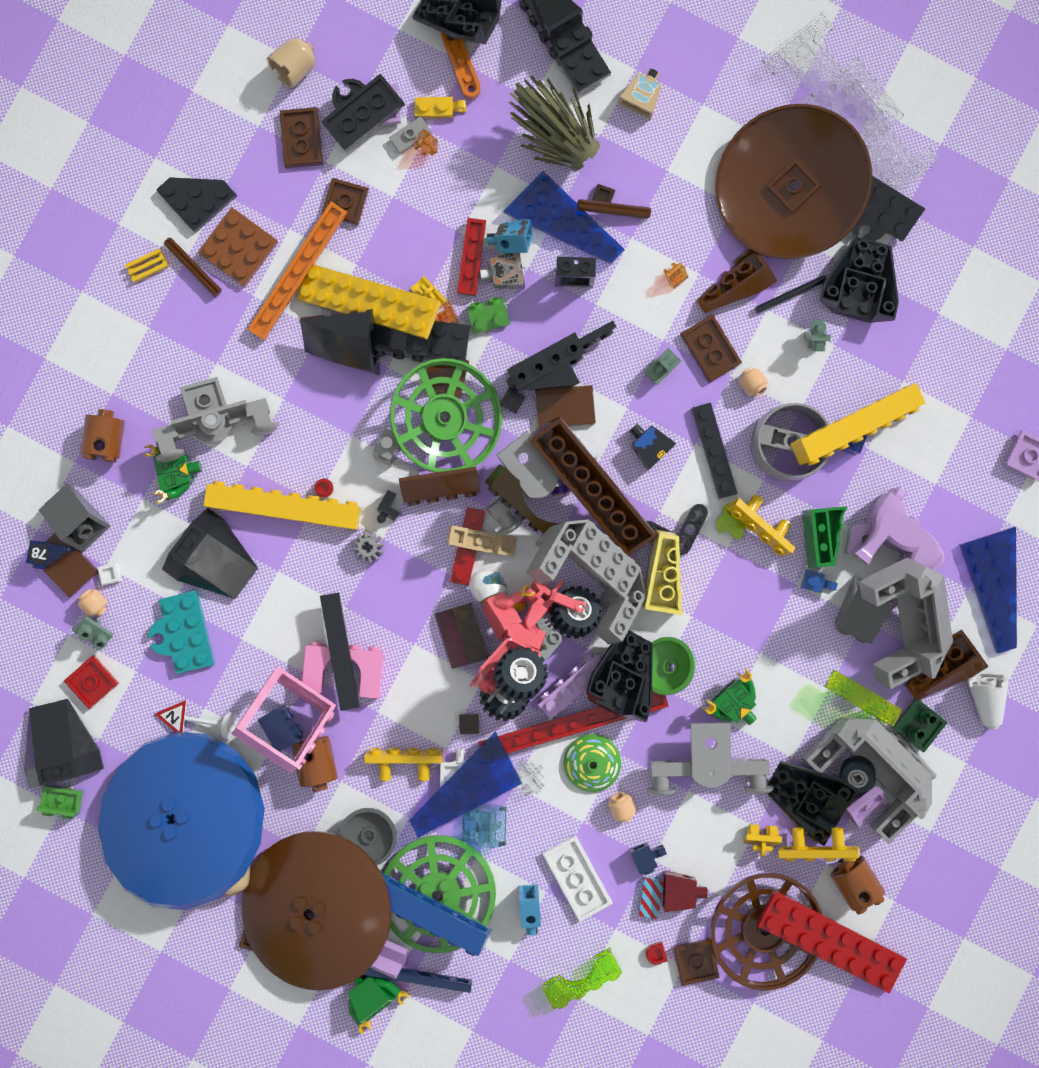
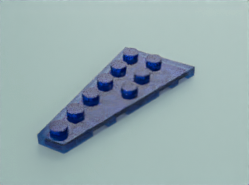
(557, 215)
(994, 578)
(477, 781)

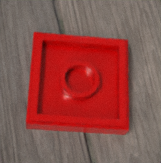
(91, 682)

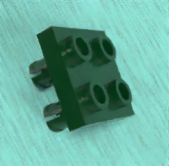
(919, 725)

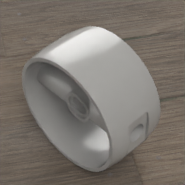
(778, 437)

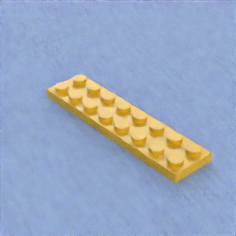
(390, 306)

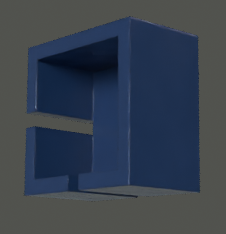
(281, 728)

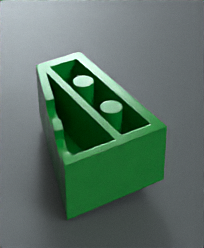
(822, 535)

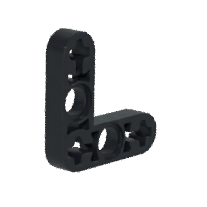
(692, 514)

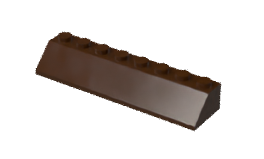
(592, 485)

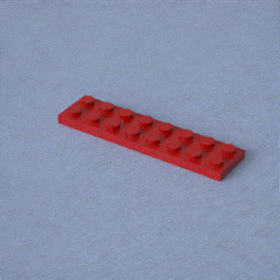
(831, 941)

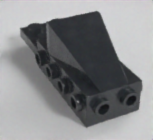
(567, 40)
(444, 341)
(555, 372)

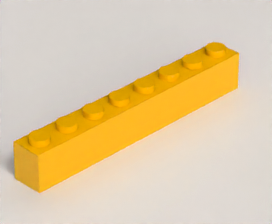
(856, 424)
(282, 506)

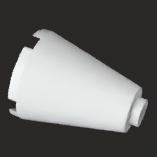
(990, 697)

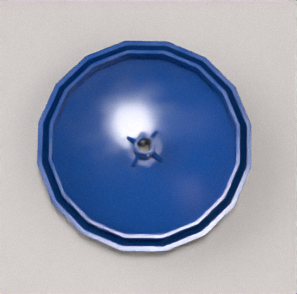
(181, 820)

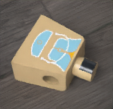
(642, 94)

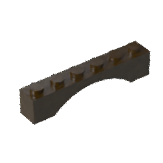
(506, 485)

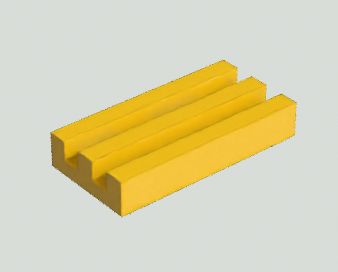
(151, 255)

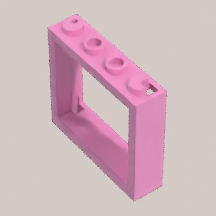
(305, 693)

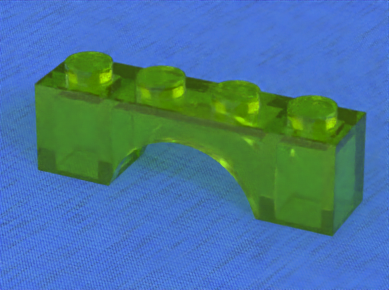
(561, 991)

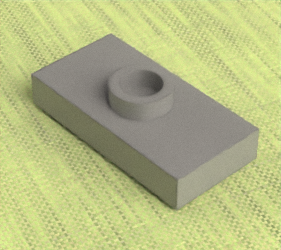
(407, 136)

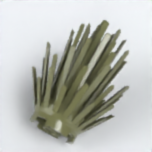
(554, 126)

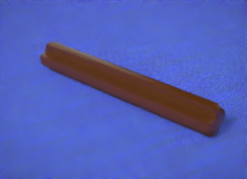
(613, 208)
(186, 260)

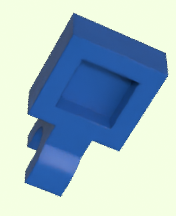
(815, 581)

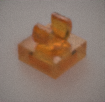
(427, 142)
(676, 275)
(448, 314)

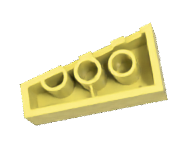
(664, 575)

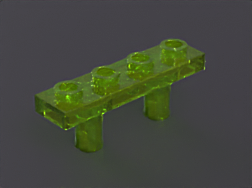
(863, 698)

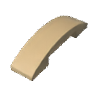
(481, 541)

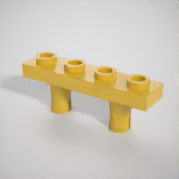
(765, 532)
(395, 755)
(810, 853)

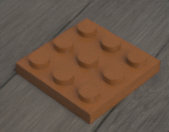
(238, 247)

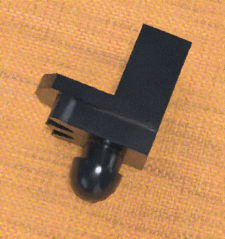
(385, 508)

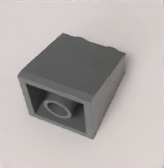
(73, 518)
(859, 616)

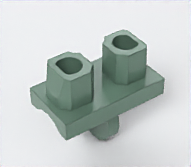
(818, 336)
(662, 366)
(93, 632)

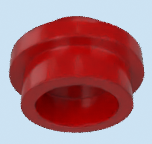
(323, 488)

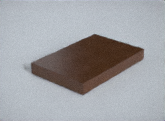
(301, 137)
(710, 348)
(572, 404)
(71, 571)

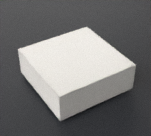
(109, 574)

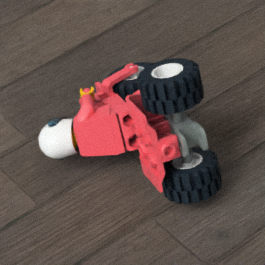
(516, 667)

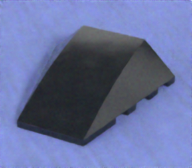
(341, 339)

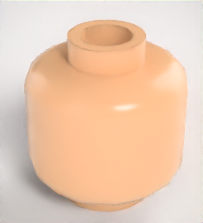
(753, 382)
(92, 603)
(622, 807)

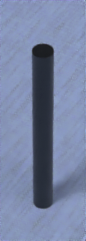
(790, 294)

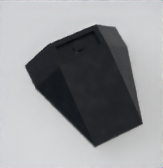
(461, 19)
(863, 283)
(210, 557)
(624, 678)
(58, 745)
(811, 798)

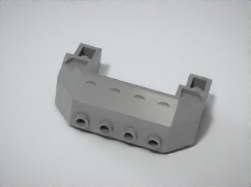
(603, 562)
(922, 617)
(893, 764)

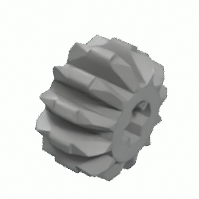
(364, 553)

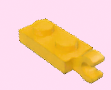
(438, 107)

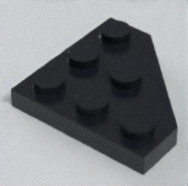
(196, 199)

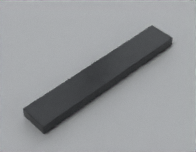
(339, 651)

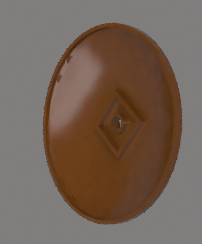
(788, 146)
(347, 902)

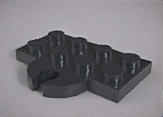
(361, 110)
(888, 213)

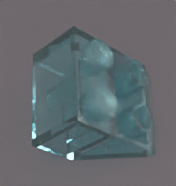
(485, 826)

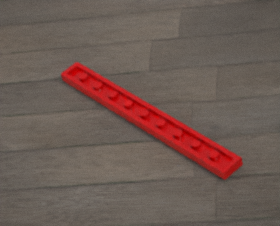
(566, 726)

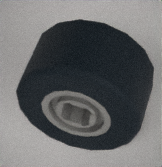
(859, 767)

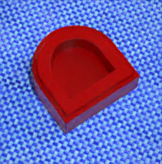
(656, 954)

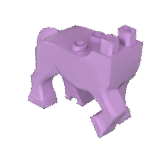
(895, 529)

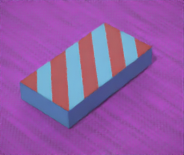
(650, 897)

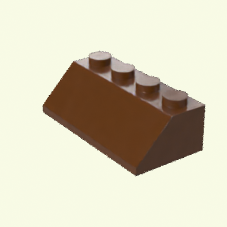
(440, 485)

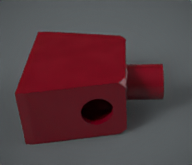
(681, 892)

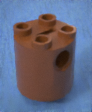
(102, 429)
(319, 765)
(858, 884)

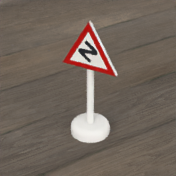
(175, 719)

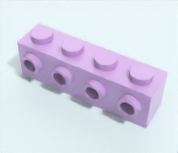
(567, 690)

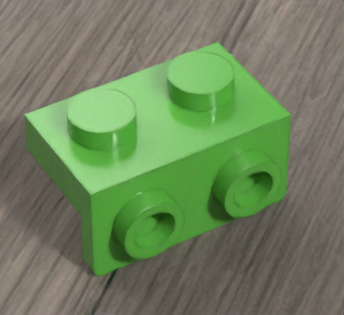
(488, 315)
(60, 801)

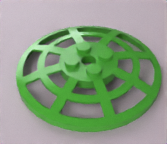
(455, 410)
(443, 882)

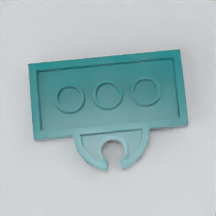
(183, 632)

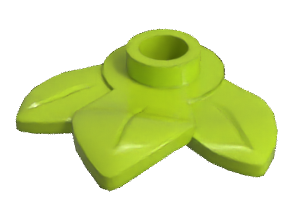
(730, 523)

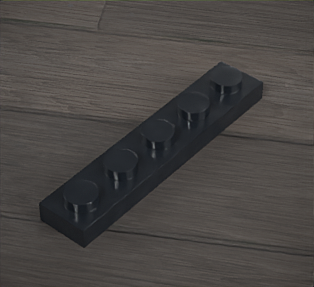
(714, 450)

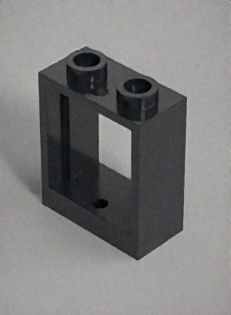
(575, 275)

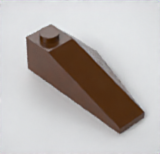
(744, 279)
(959, 664)

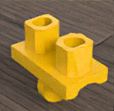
(425, 288)
(771, 838)

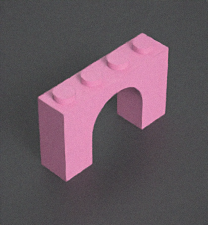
(369, 662)

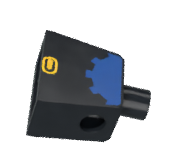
(650, 445)

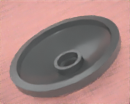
(379, 824)

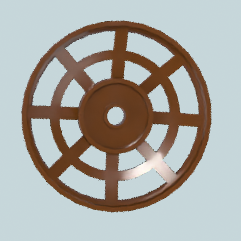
(755, 939)

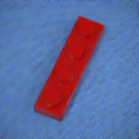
(471, 257)
(465, 557)

